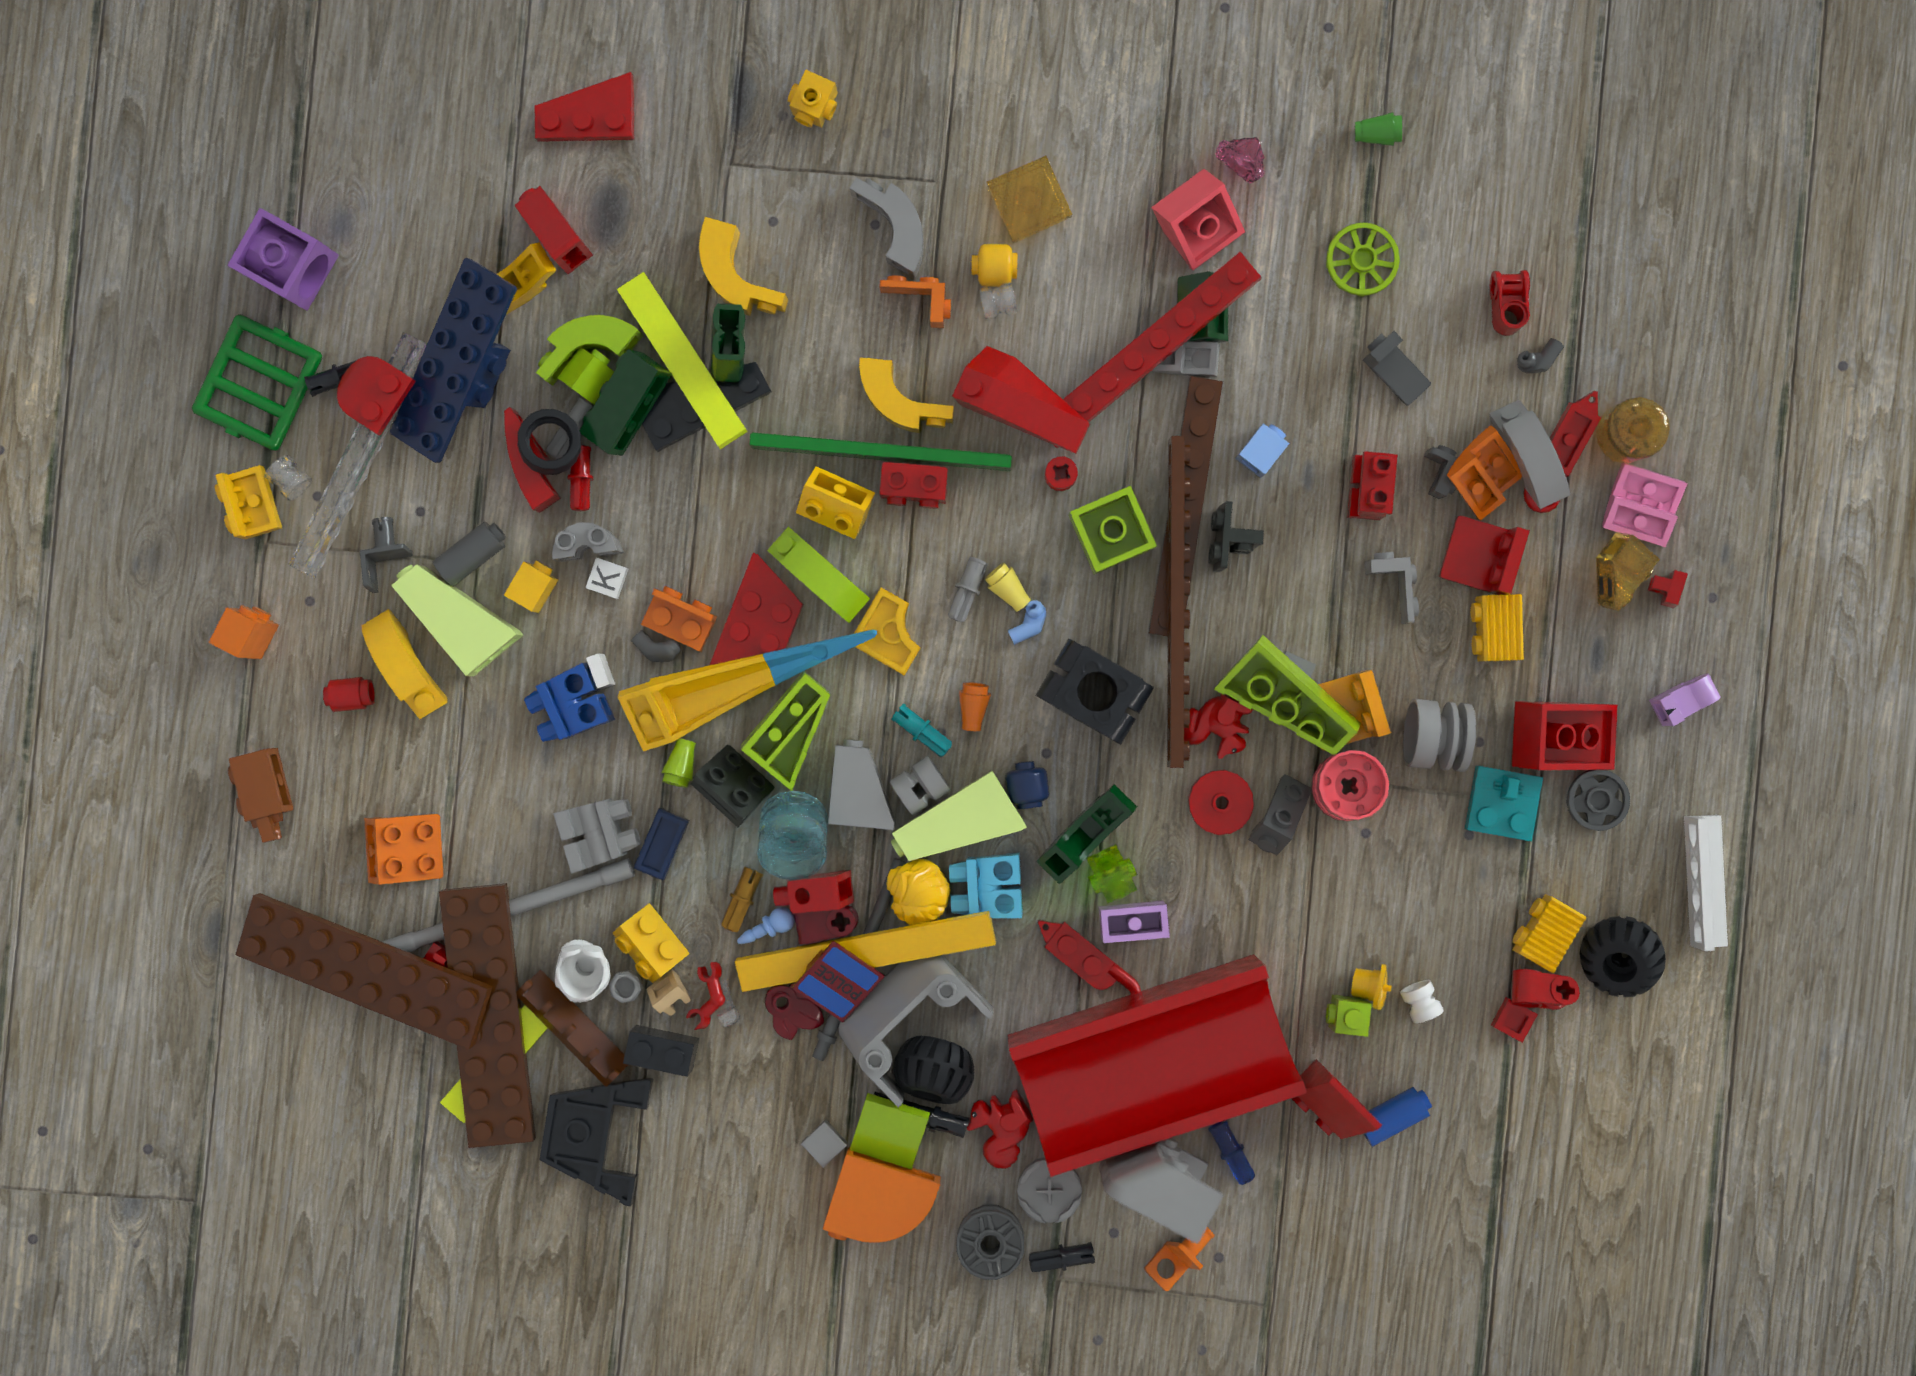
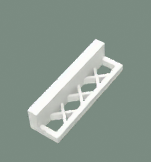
(1705, 882)

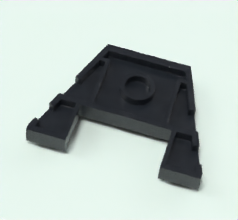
(580, 1130)

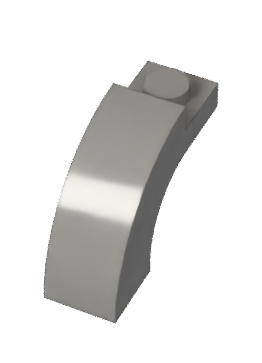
(897, 208)
(1533, 453)

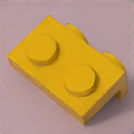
(247, 503)
(650, 943)

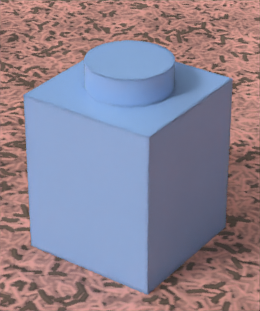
(1263, 449)

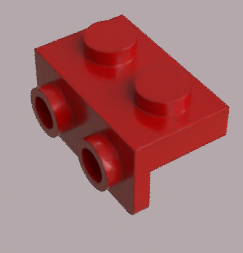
(913, 483)

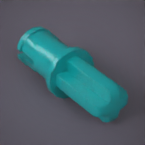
(922, 730)

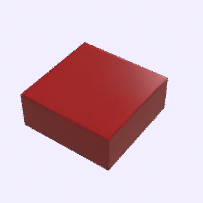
(1514, 1020)

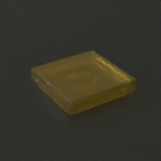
(1029, 199)

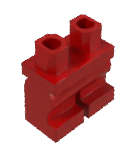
(1376, 477)

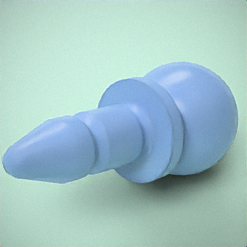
(780, 921)

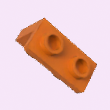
(679, 619)

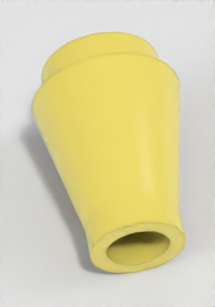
(1007, 586)

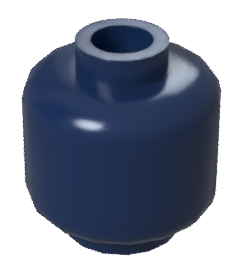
(1027, 785)

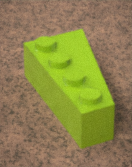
(1288, 696)

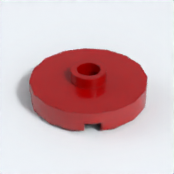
(1203, 802)

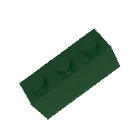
(624, 402)

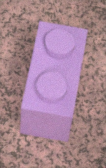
(1133, 921)

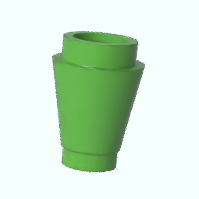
(1380, 129)

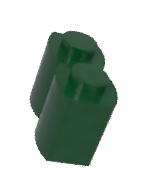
(728, 342)

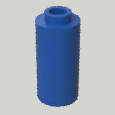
(1398, 1114)

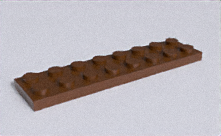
(364, 970)
(496, 1068)

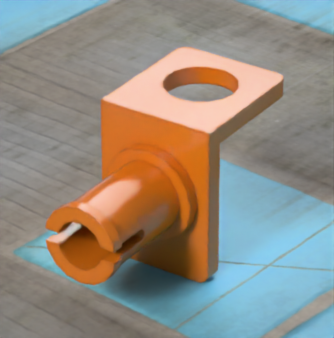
(1182, 1256)

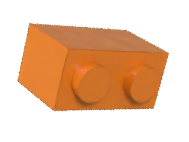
(244, 632)

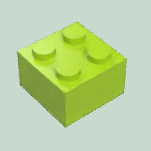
(1112, 530)

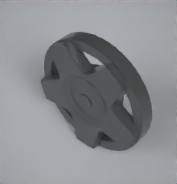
(1598, 800)

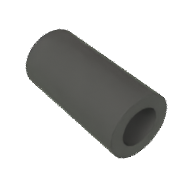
(470, 553)

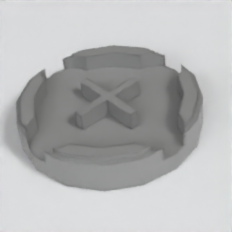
(1048, 1197)

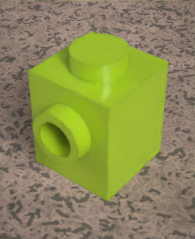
(587, 373)
(1349, 1015)

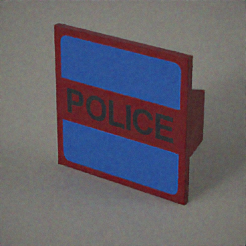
(837, 981)

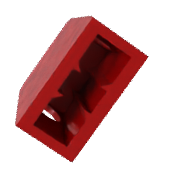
(826, 892)

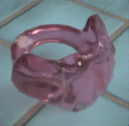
(1243, 157)

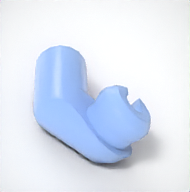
(1032, 622)

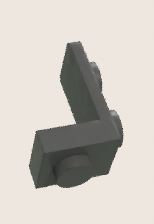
(1395, 368)
(1281, 816)

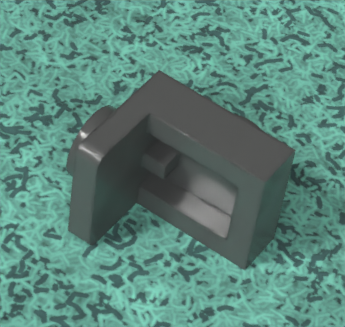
(1446, 457)

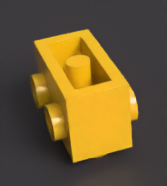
(835, 505)

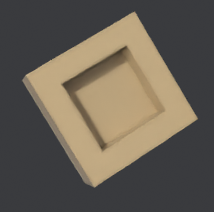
(666, 992)

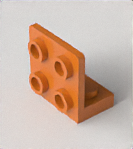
(403, 848)

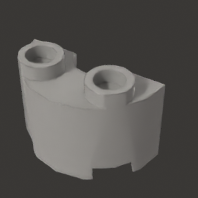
(577, 538)

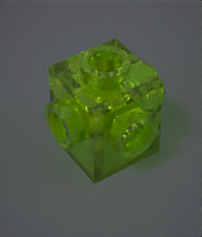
(1111, 874)

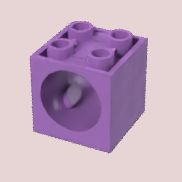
(283, 259)

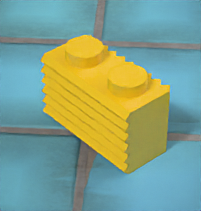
(1498, 628)
(1548, 932)

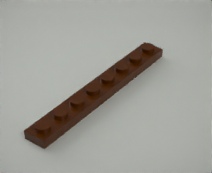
(1199, 431)

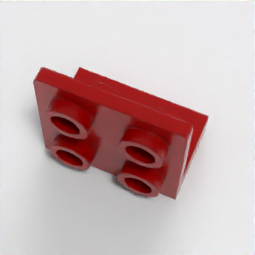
(1484, 555)

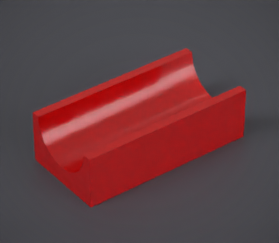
(1154, 1064)

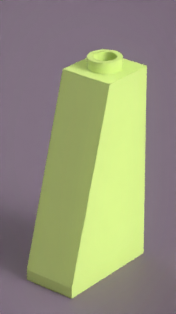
(458, 623)
(965, 818)

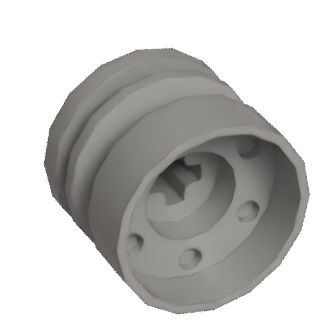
(1443, 735)

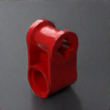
(1509, 294)
(1539, 989)

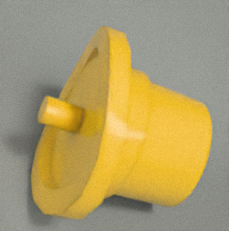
(1371, 985)

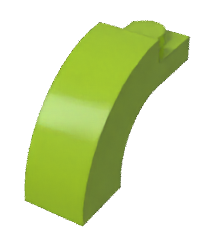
(589, 333)
(818, 574)

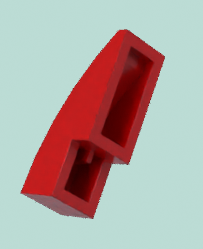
(533, 485)

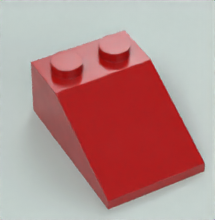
(1564, 736)
(1334, 1104)

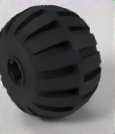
(1613, 972)
(934, 1069)

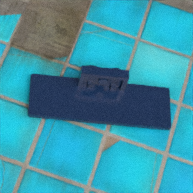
(458, 362)

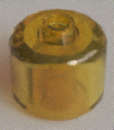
(1633, 430)

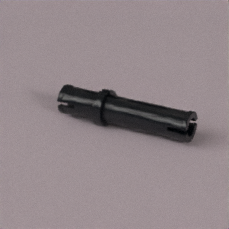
(939, 1119)

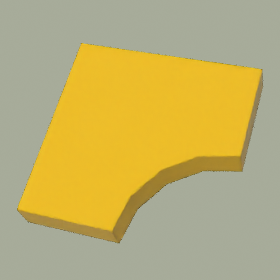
(892, 643)

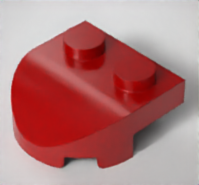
(372, 392)

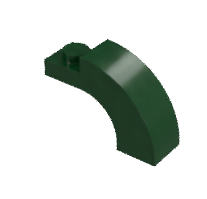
(1086, 833)

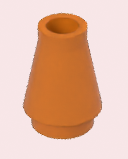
(973, 703)

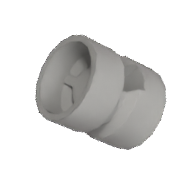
(930, 779)

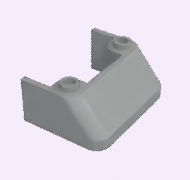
(891, 1002)
(1163, 1186)

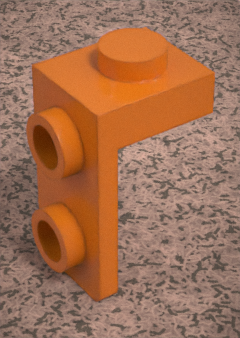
(927, 286)

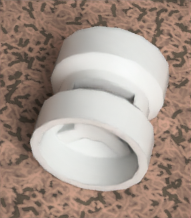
(1423, 1004)

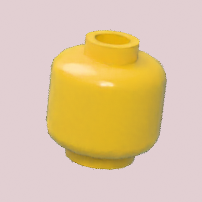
(994, 264)

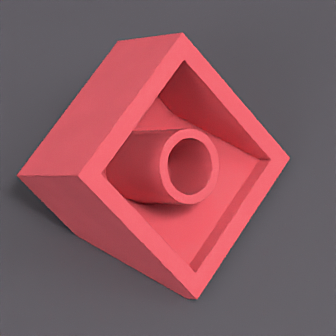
(1199, 218)

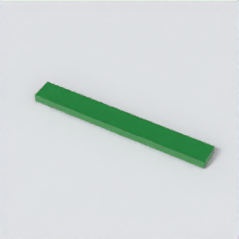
(879, 451)

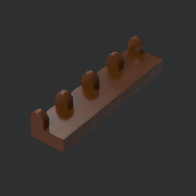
(572, 1027)

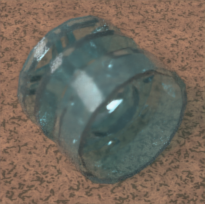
(792, 835)

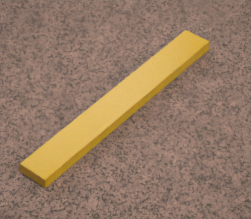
(874, 948)

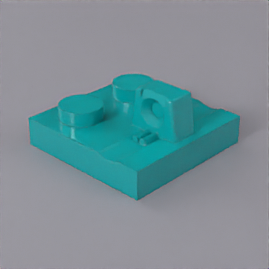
(1503, 803)

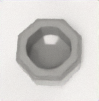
(626, 986)

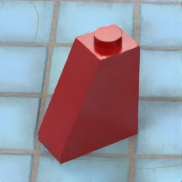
(552, 229)

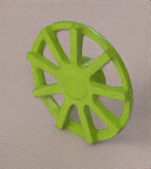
(1362, 259)

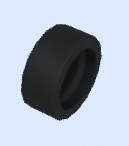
(549, 416)

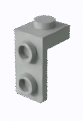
(1407, 576)

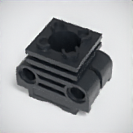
(1127, 691)

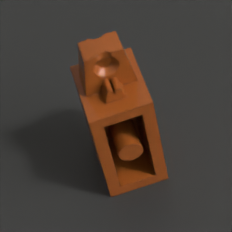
(261, 791)

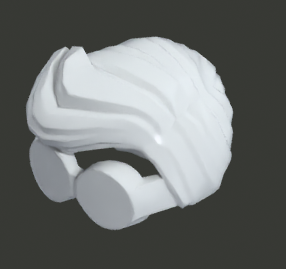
(581, 971)

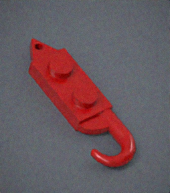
(1571, 438)
(1085, 958)

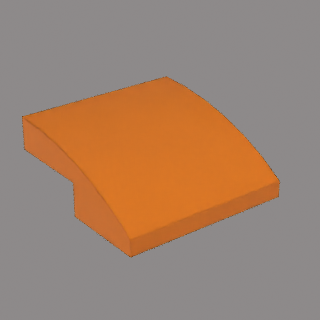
(1484, 472)

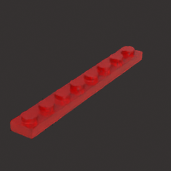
(1163, 337)

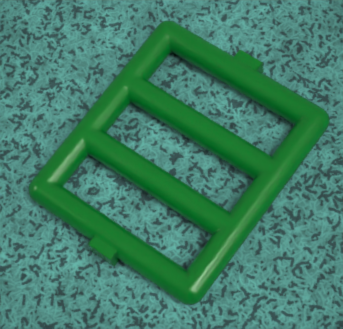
(215, 380)

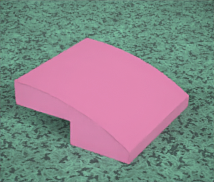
(1643, 504)

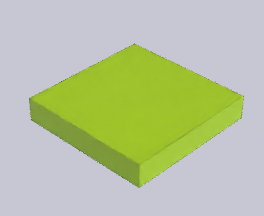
(889, 1131)

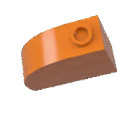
(878, 1199)

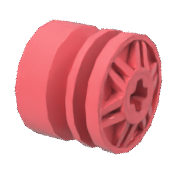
(1369, 785)

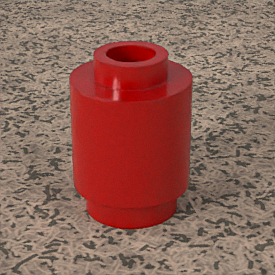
(349, 694)

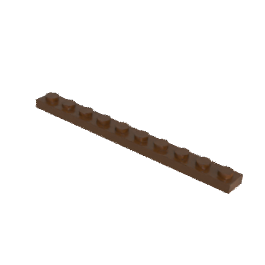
(1178, 617)

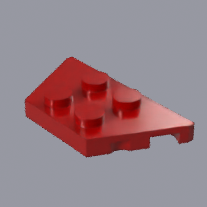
(760, 616)

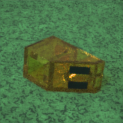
(1621, 570)

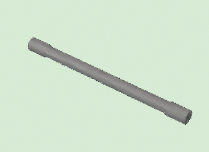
(604, 876)

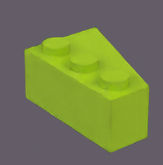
(787, 730)

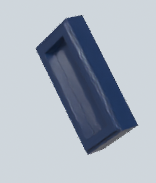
(661, 844)

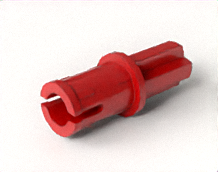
(580, 481)

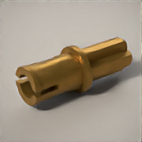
(741, 899)

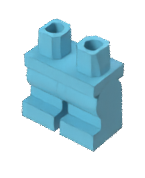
(984, 883)

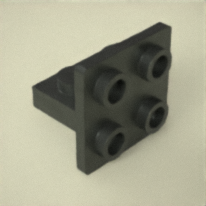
(1239, 540)
(732, 785)

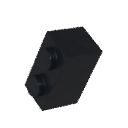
(661, 1050)

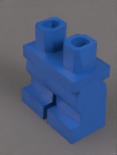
(565, 707)

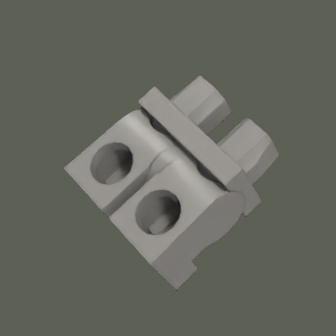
(600, 830)

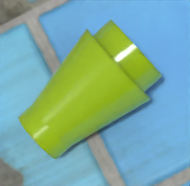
(680, 764)

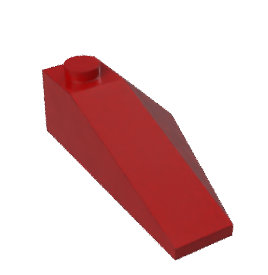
(1013, 395)

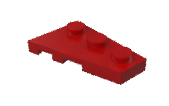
(590, 113)

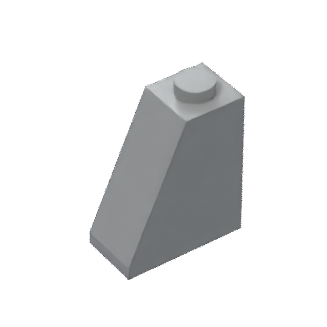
(857, 789)

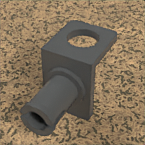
(384, 550)

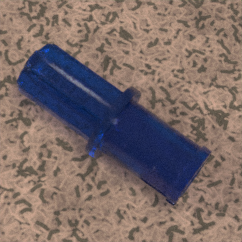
(1232, 1152)

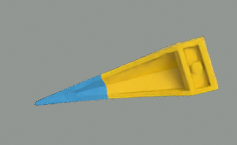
(688, 699)

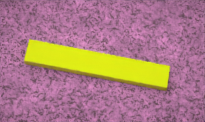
(682, 360)

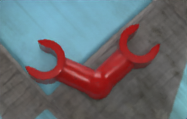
(716, 999)

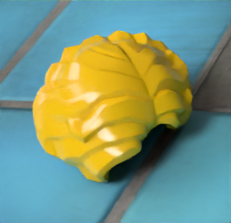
(918, 891)

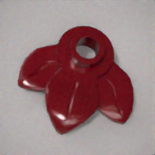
(795, 1014)

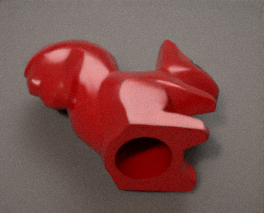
(1221, 717)
(1009, 1127)

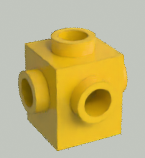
(813, 100)

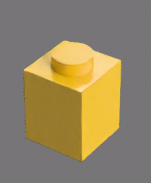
(531, 586)

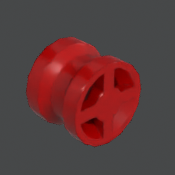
(1057, 478)

